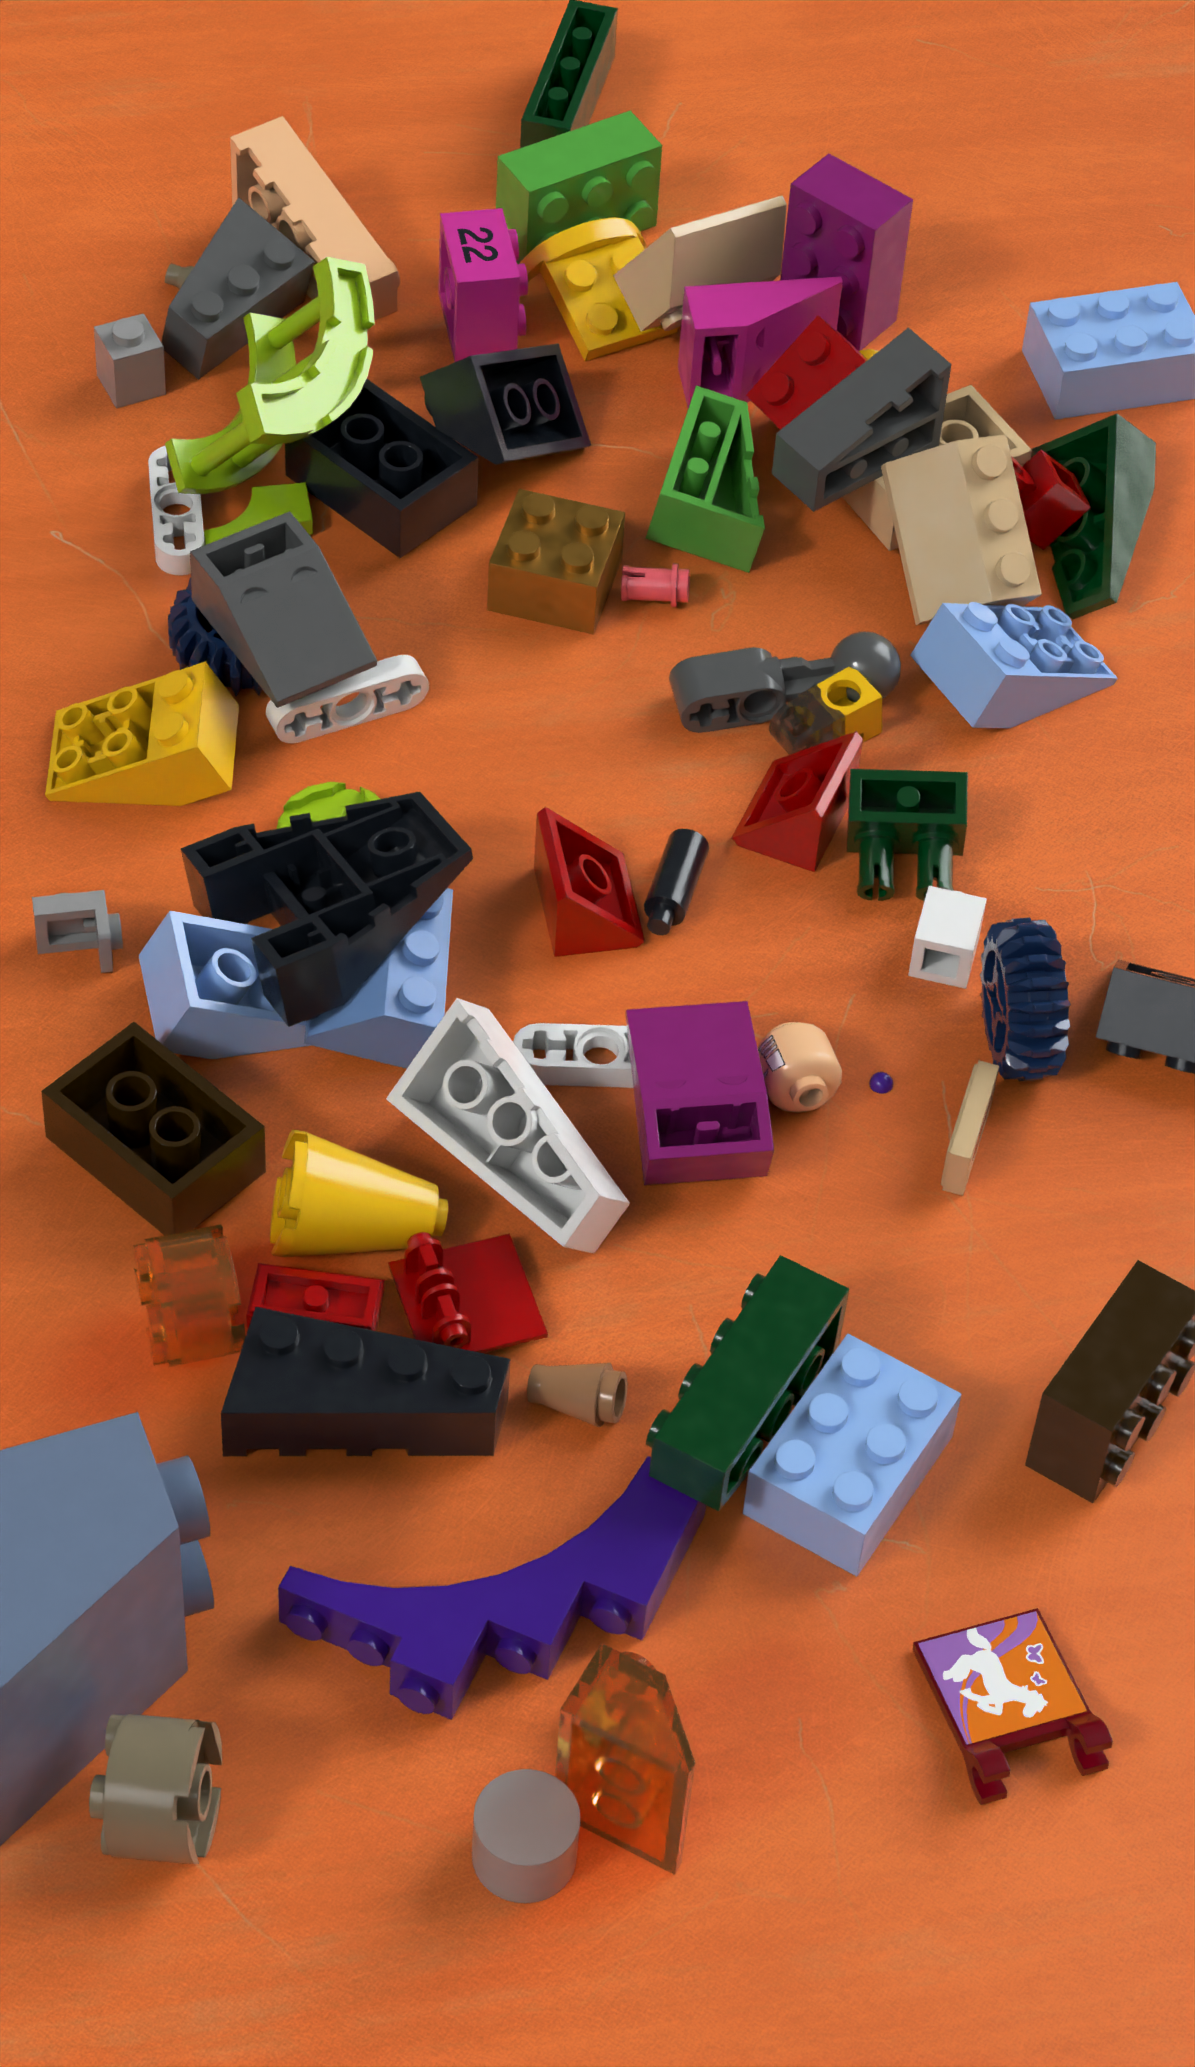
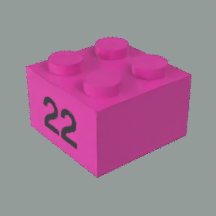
(481, 282)

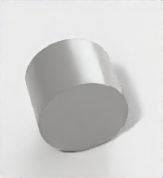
(525, 1836)

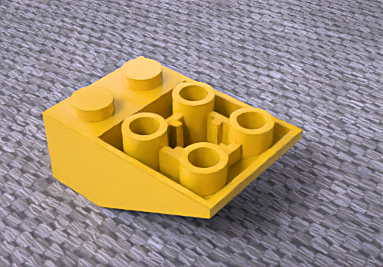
(147, 743)

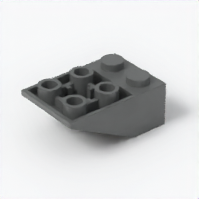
(279, 609)

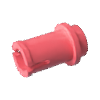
(655, 584)

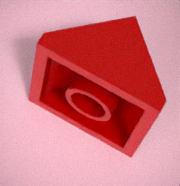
(801, 803)
(583, 889)

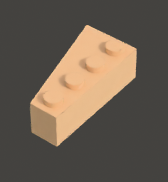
(294, 194)

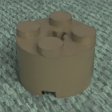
(158, 1788)

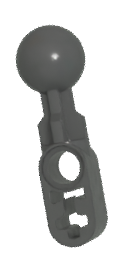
(752, 685)

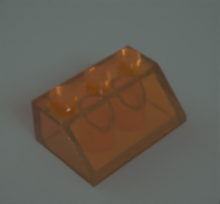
(627, 1757)

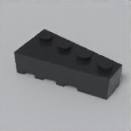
(359, 1391)

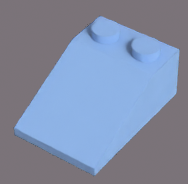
(209, 990)

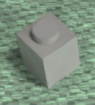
(130, 360)

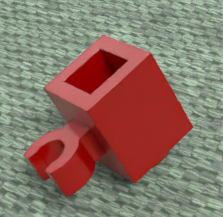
(1048, 498)

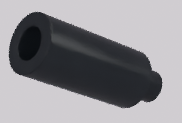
(675, 880)

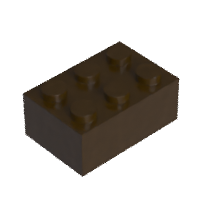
(154, 1131)
(1115, 1384)

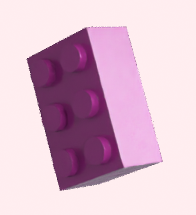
(850, 230)

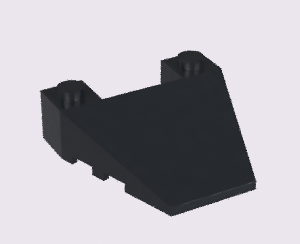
(335, 887)

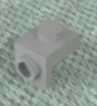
(77, 923)

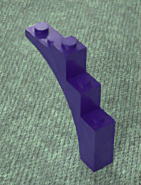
(520, 1617)

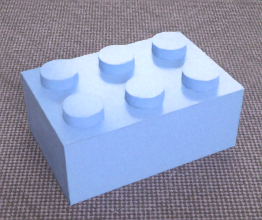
(1112, 349)
(851, 1454)

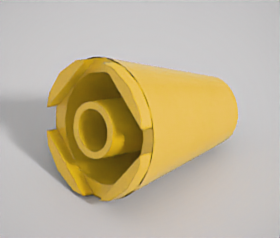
(347, 1202)

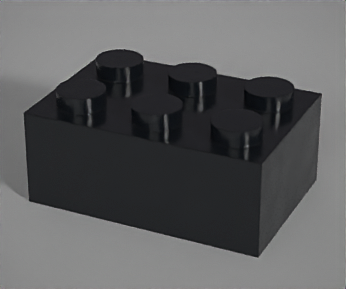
(386, 471)

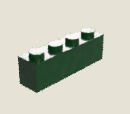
(571, 73)

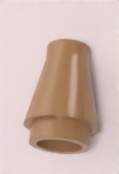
(581, 1391)

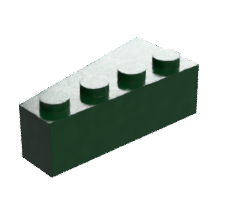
(748, 1383)

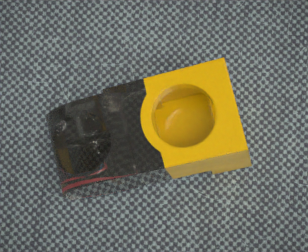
(827, 713)

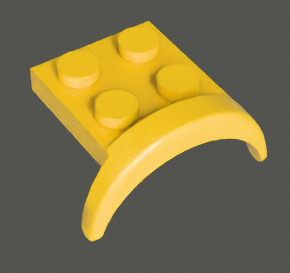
(579, 275)

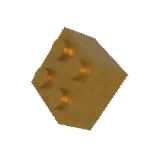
(555, 561)

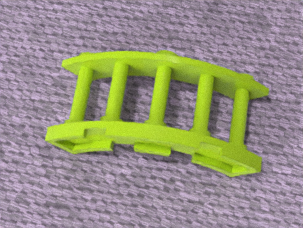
(284, 397)

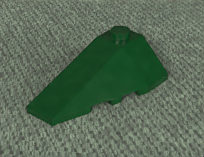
(1118, 479)

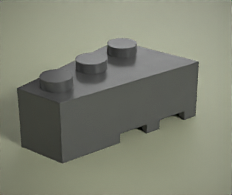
(869, 418)

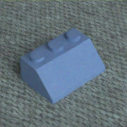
(400, 999)

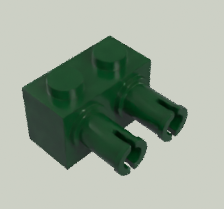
(906, 815)

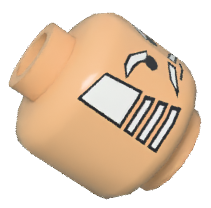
(799, 1065)

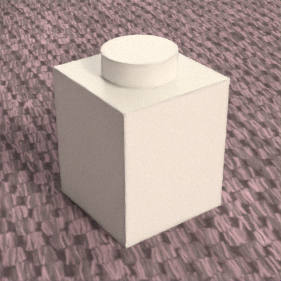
(947, 937)

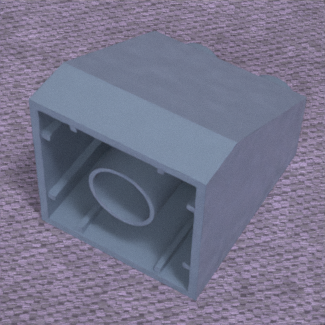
(90, 1597)

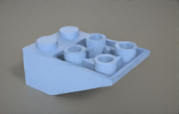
(1008, 662)

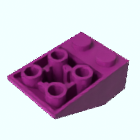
(699, 1093)

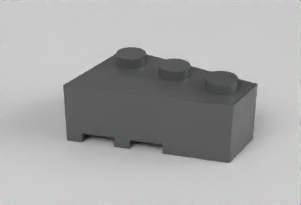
(239, 273)

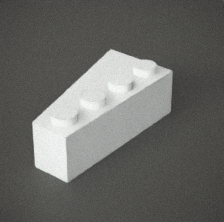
(503, 1124)

